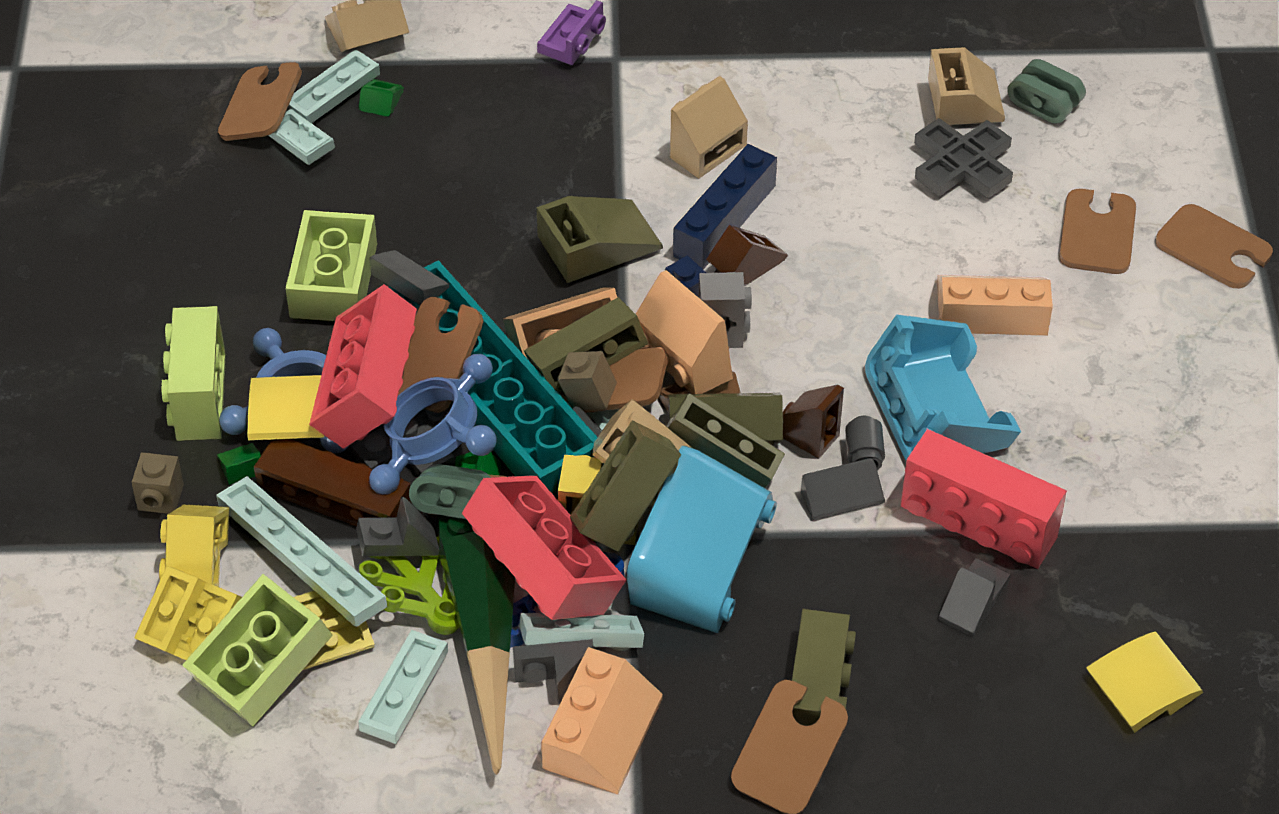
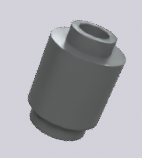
(865, 440)

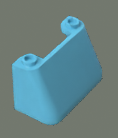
(924, 385)
(696, 541)

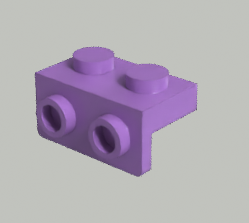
(572, 32)

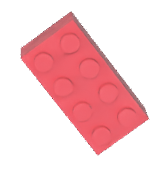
(364, 367)
(982, 498)
(543, 547)

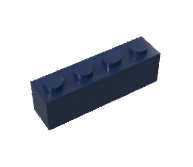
(725, 203)

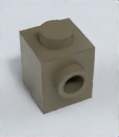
(587, 380)
(157, 483)

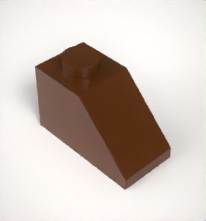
(746, 253)
(814, 419)

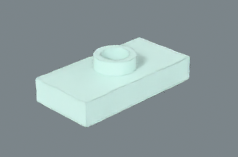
(302, 138)

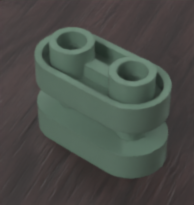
(1046, 91)
(445, 489)

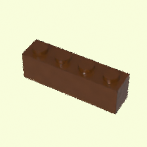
(324, 482)

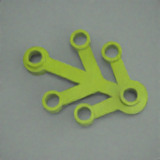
(437, 610)

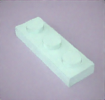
(333, 86)
(610, 631)
(403, 686)

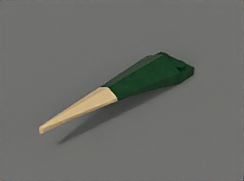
(484, 608)

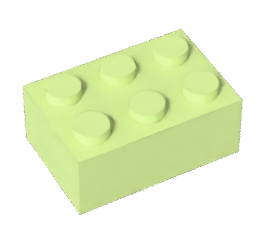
(330, 264)
(194, 373)
(257, 649)

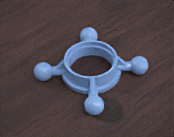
(268, 343)
(447, 435)

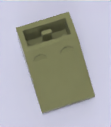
(593, 234)

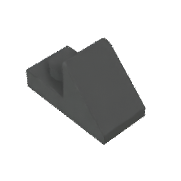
(405, 535)
(973, 596)
(549, 661)

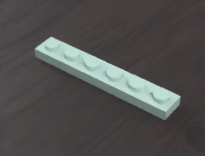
(302, 551)

